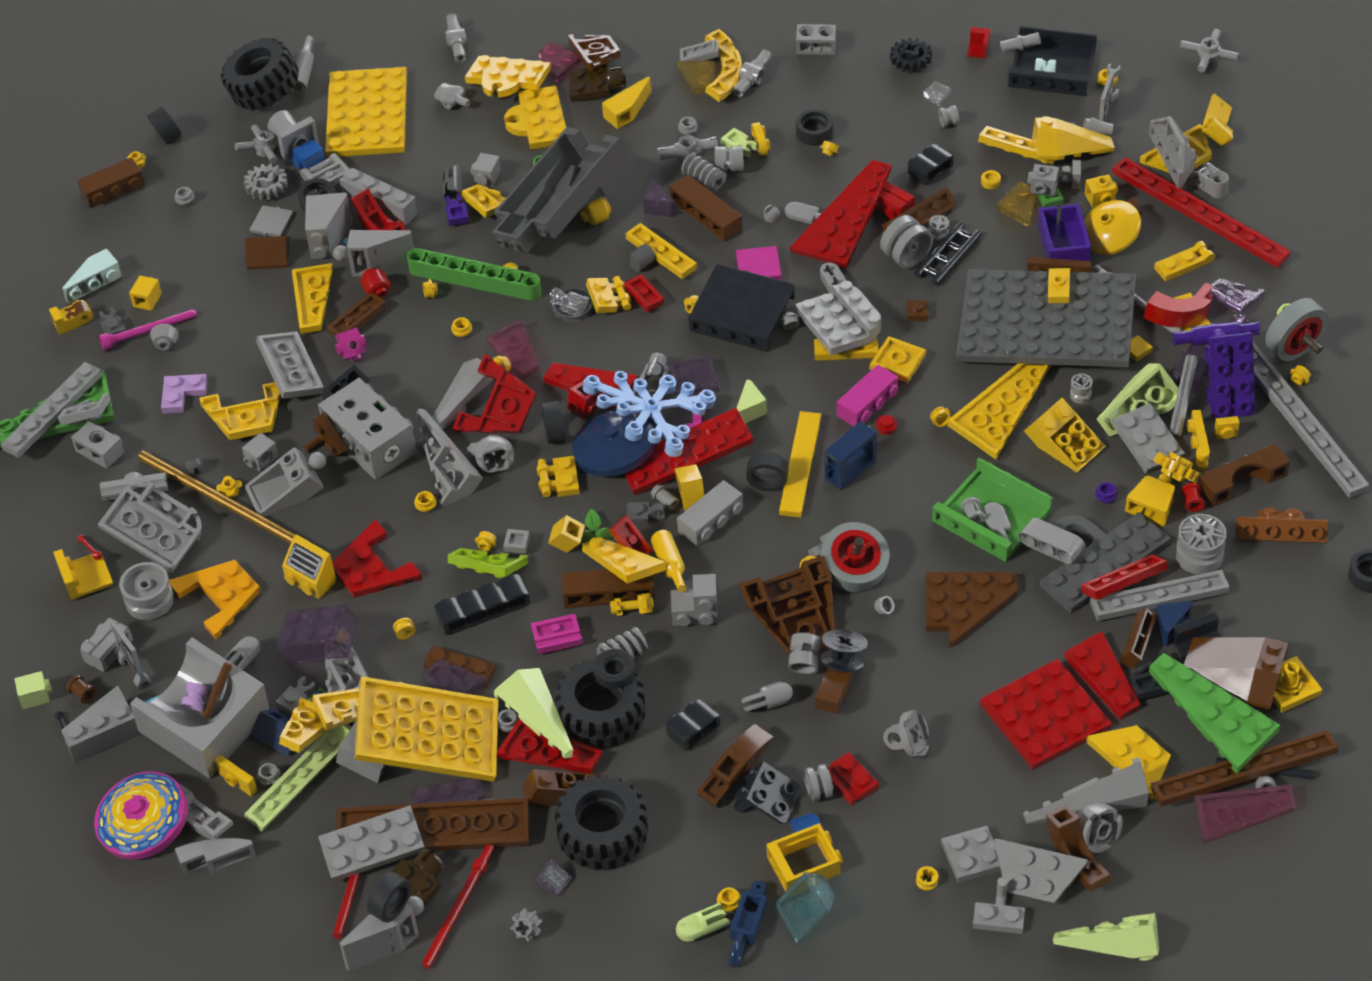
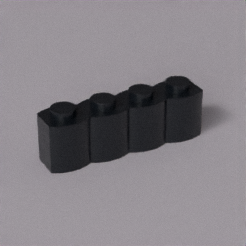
(479, 605)

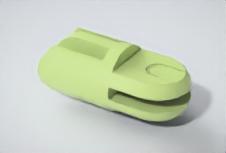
(702, 923)

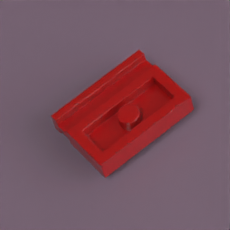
(851, 779)

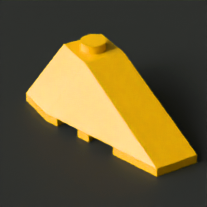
(1059, 138)

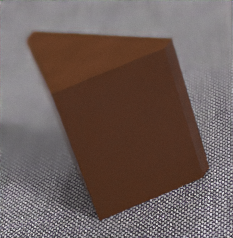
(267, 252)

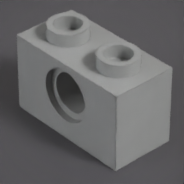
(98, 444)

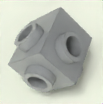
(1043, 179)

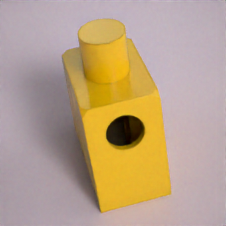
(1152, 498)

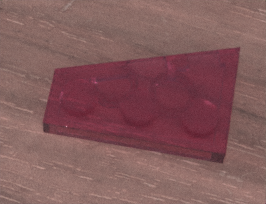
(515, 345)

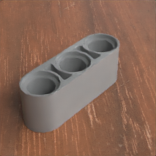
(1051, 540)

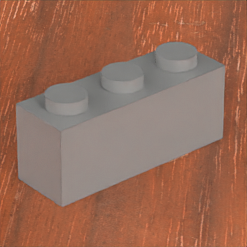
(710, 513)

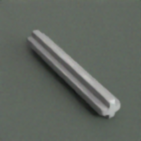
(1183, 395)

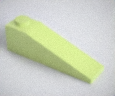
(1131, 938)

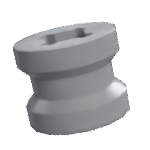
(948, 116)
(939, 227)

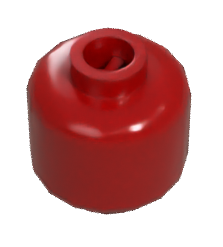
(376, 282)

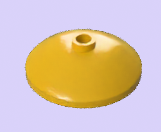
(1115, 233)

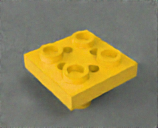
(1291, 673)

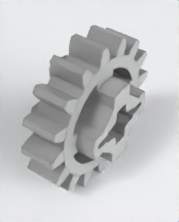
(265, 181)

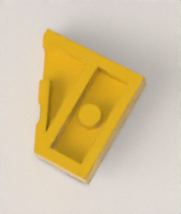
(483, 199)

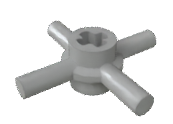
(1209, 50)
(263, 144)

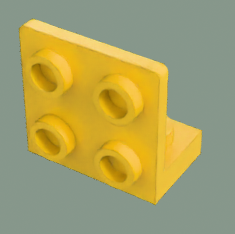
(83, 574)

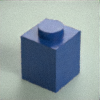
(308, 155)

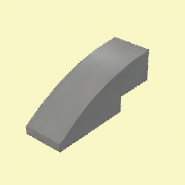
(214, 854)

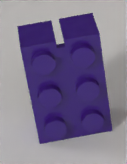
(1067, 238)

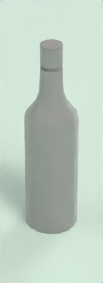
(304, 60)

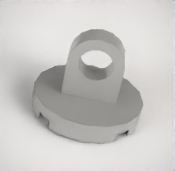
(912, 732)

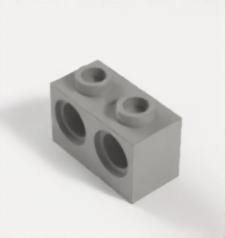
(815, 39)

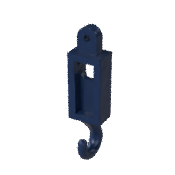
(745, 923)

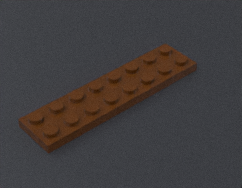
(457, 822)

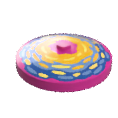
(141, 815)

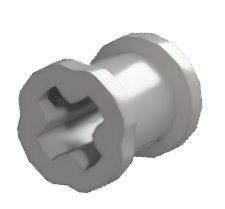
(973, 510)

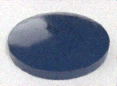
(605, 451)

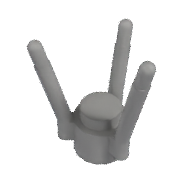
(655, 366)

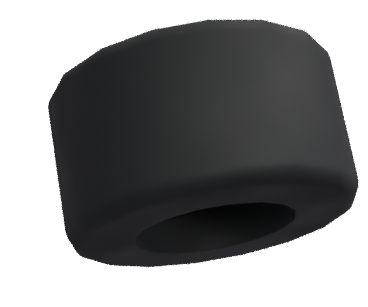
(164, 124)

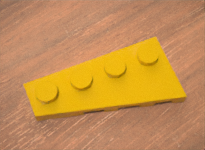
(337, 707)

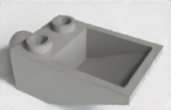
(375, 249)
(286, 482)
(378, 940)

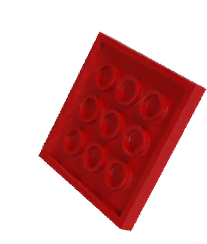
(1045, 714)

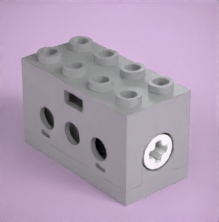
(370, 428)

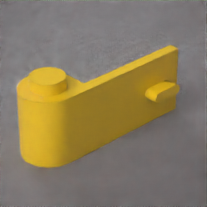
(1216, 121)

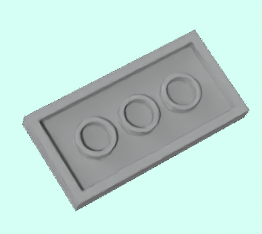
(290, 365)
(371, 843)

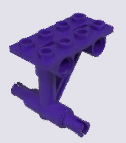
(1229, 365)

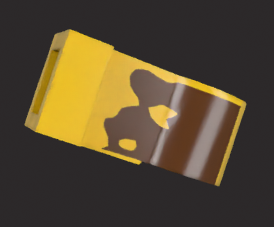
(71, 316)

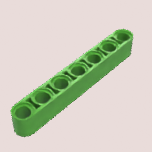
(474, 274)

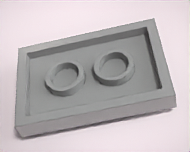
(1145, 436)

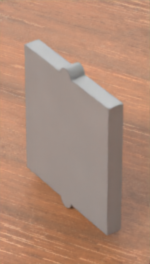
(271, 221)

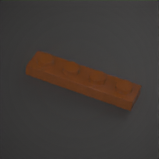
(929, 207)

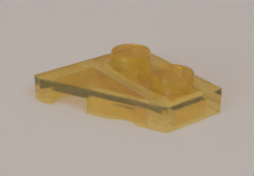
(697, 74)
(1018, 203)

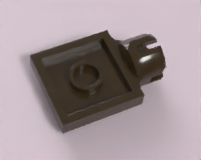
(596, 82)
(421, 874)

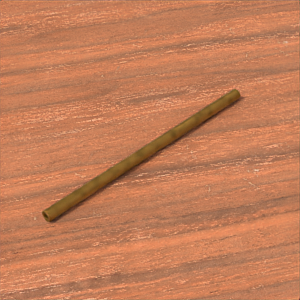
(216, 497)

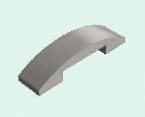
(203, 819)

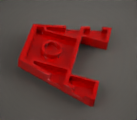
(506, 406)
(362, 569)

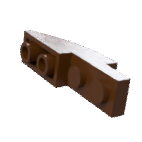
(733, 764)

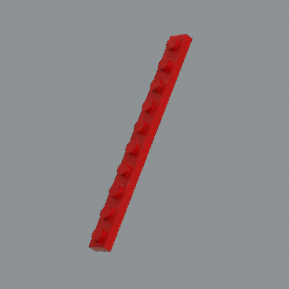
(1201, 212)

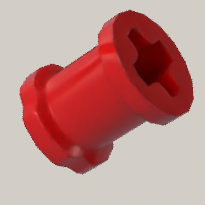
(1192, 493)

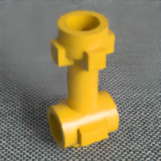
(643, 603)

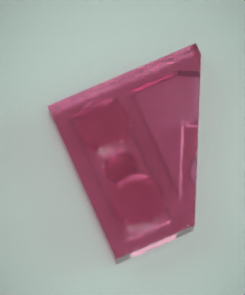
(560, 58)

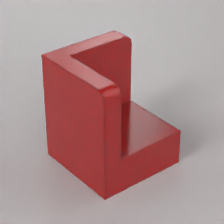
(979, 42)

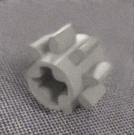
(526, 924)

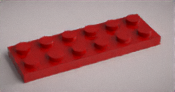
(705, 444)

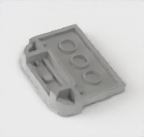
(841, 318)
(153, 524)

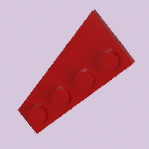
(567, 376)

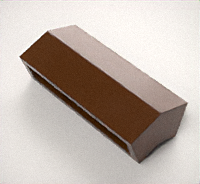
(1143, 618)

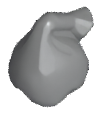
(492, 453)

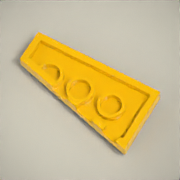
(311, 295)
(621, 560)

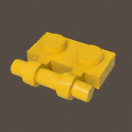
(603, 294)
(565, 477)

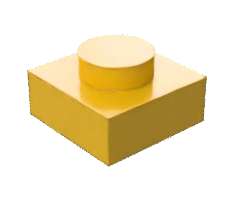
(1226, 427)

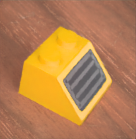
(308, 567)

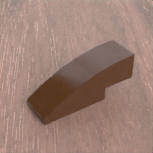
(833, 690)

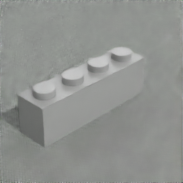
(393, 202)

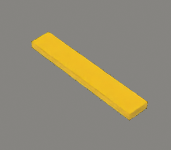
(800, 464)

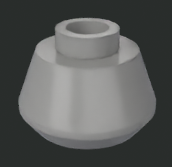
(164, 336)

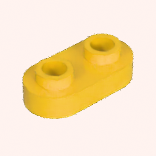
(759, 135)

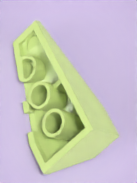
(1148, 386)

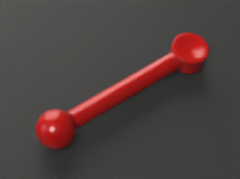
(96, 554)

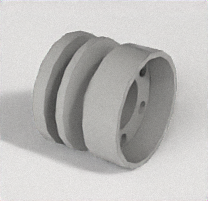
(1200, 544)

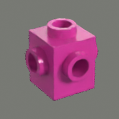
(343, 340)

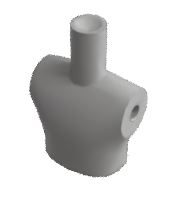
(451, 95)

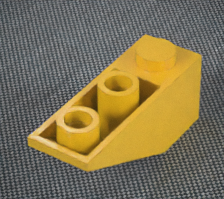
(625, 105)

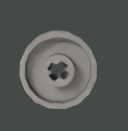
(906, 241)
(146, 591)

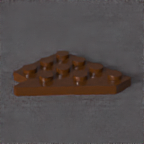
(965, 600)

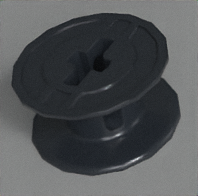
(843, 651)

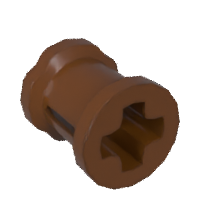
(81, 689)

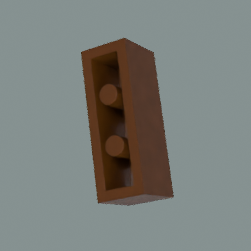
(111, 182)

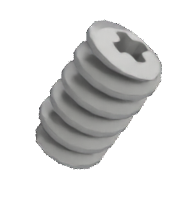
(707, 174)
(630, 643)

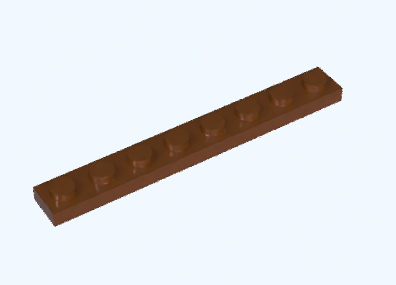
(1263, 763)

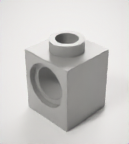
(260, 452)

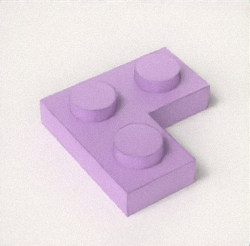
(177, 387)

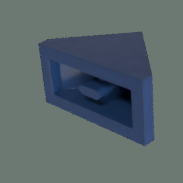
(1171, 615)

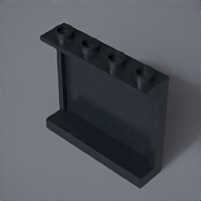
(1073, 57)
(740, 307)

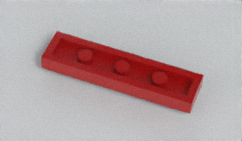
(1124, 576)

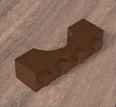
(1266, 464)

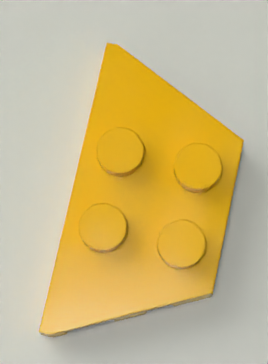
(1196, 141)
(1125, 744)

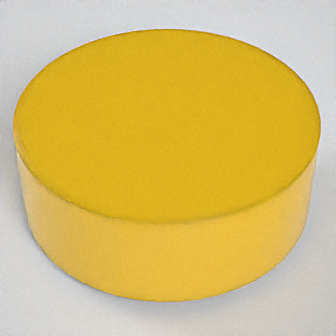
(1103, 76)
(990, 179)

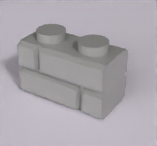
(102, 646)

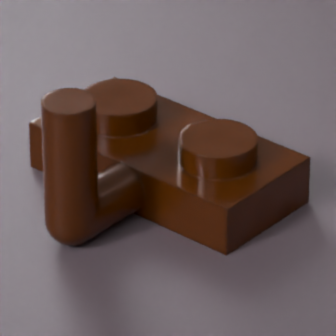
(326, 434)

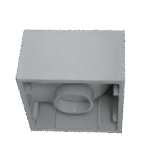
(185, 730)

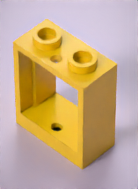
(815, 834)

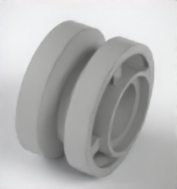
(818, 782)

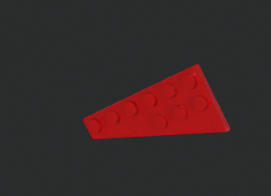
(841, 225)

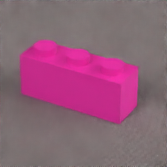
(867, 396)

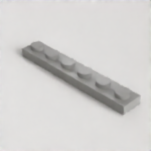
(50, 409)
(1150, 596)

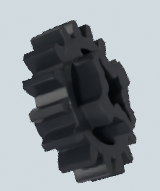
(910, 55)

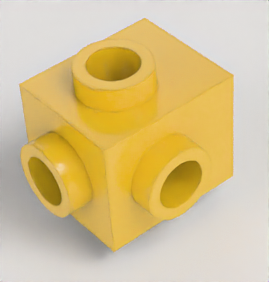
(1100, 190)

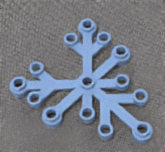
(651, 407)

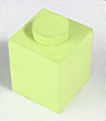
(33, 690)

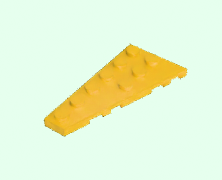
(997, 410)

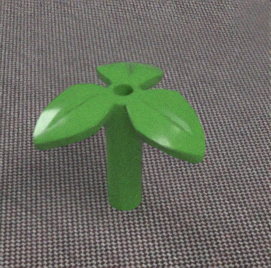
(593, 522)

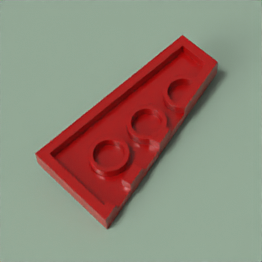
(1102, 672)
(528, 747)

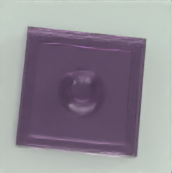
(696, 371)

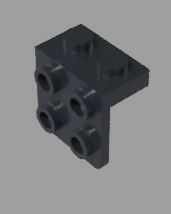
(768, 792)

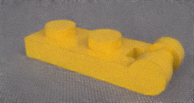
(1184, 261)
(1198, 440)

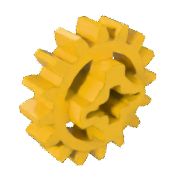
(1176, 467)

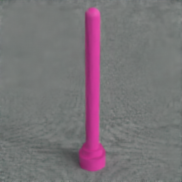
(109, 340)

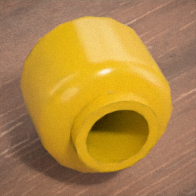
(596, 211)

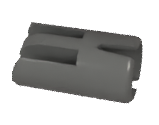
(452, 182)

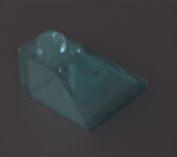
(805, 904)

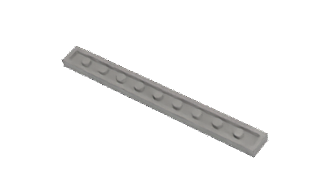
(1307, 426)

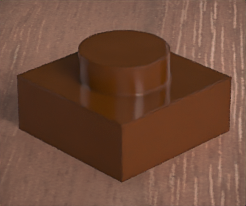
(917, 310)

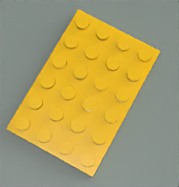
(366, 112)
(426, 729)

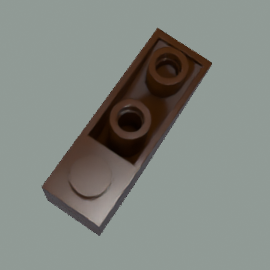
(547, 786)

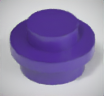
(1106, 492)

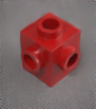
(581, 402)

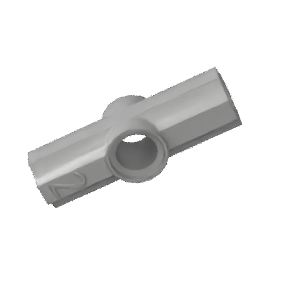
(112, 489)

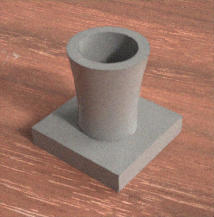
(291, 133)

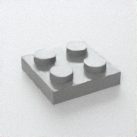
(971, 854)

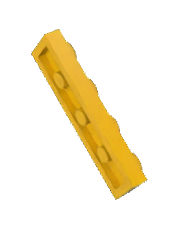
(1009, 142)
(664, 252)

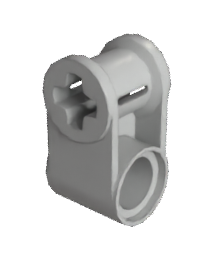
(1211, 181)

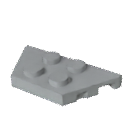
(1037, 871)

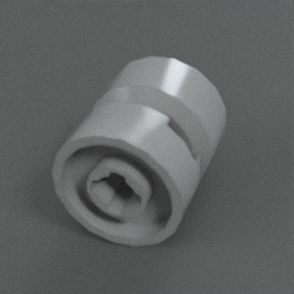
(729, 158)
(804, 653)

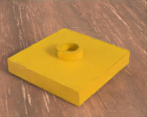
(899, 358)

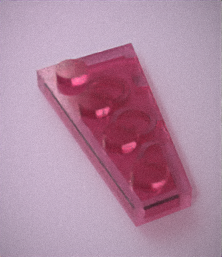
(1236, 810)

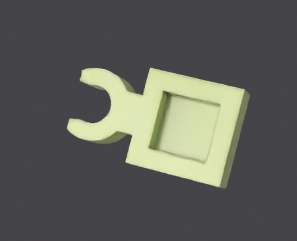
(738, 138)

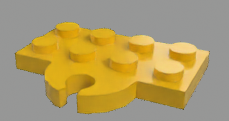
(507, 74)
(537, 117)

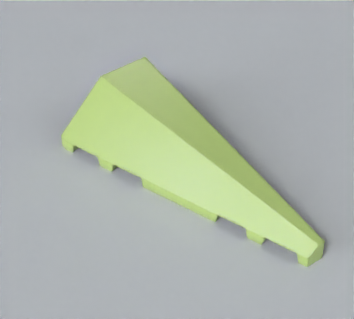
(531, 699)

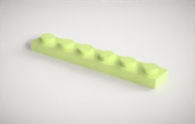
(297, 778)

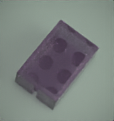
(317, 634)

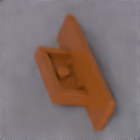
(1281, 526)

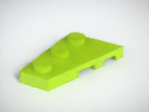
(481, 562)

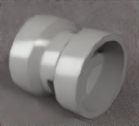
(1081, 388)

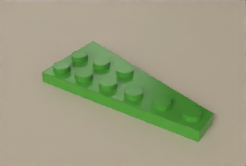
(93, 394)
(1218, 715)

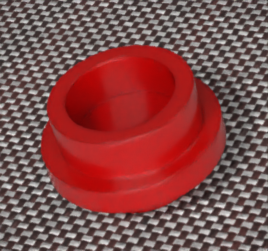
(886, 424)

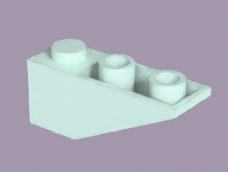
(93, 274)

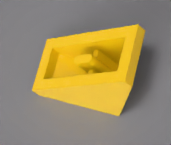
(689, 485)

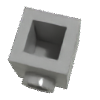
(486, 169)

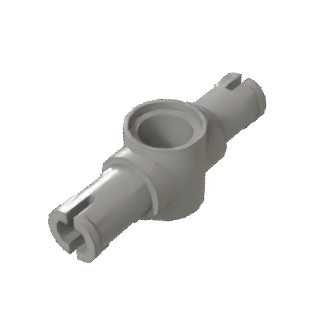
(456, 38)
(752, 73)
(686, 146)

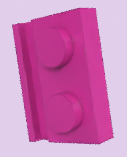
(556, 633)

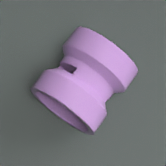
(195, 693)

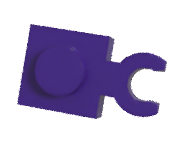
(456, 211)

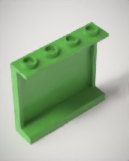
(993, 485)

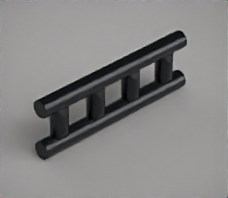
(948, 263)

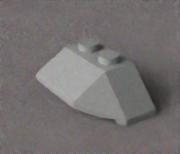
(1173, 149)

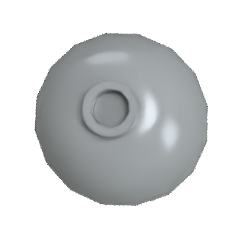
(1099, 826)

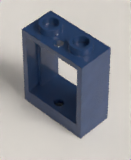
(850, 455)

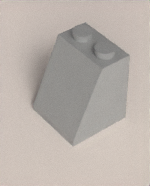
(326, 223)

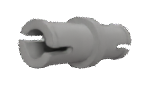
(1020, 42)

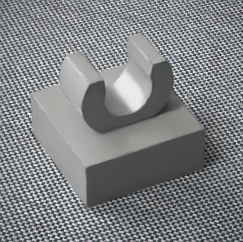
(1073, 174)

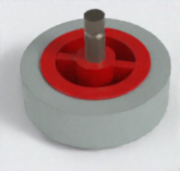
(1297, 330)
(855, 556)

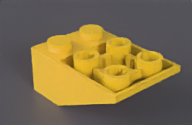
(1065, 436)

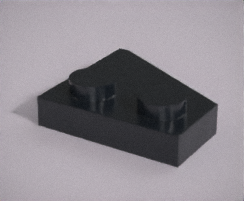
(1144, 684)

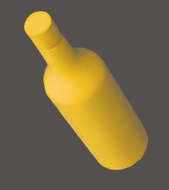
(667, 551)

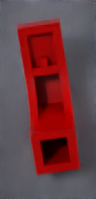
(371, 215)
(1179, 312)

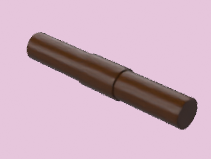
(217, 690)

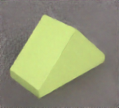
(751, 403)

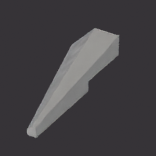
(461, 391)
(453, 472)
(344, 672)
(1120, 790)

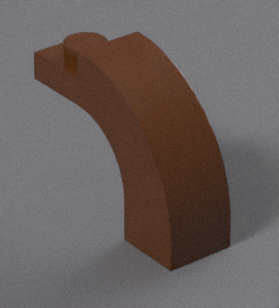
(1068, 839)

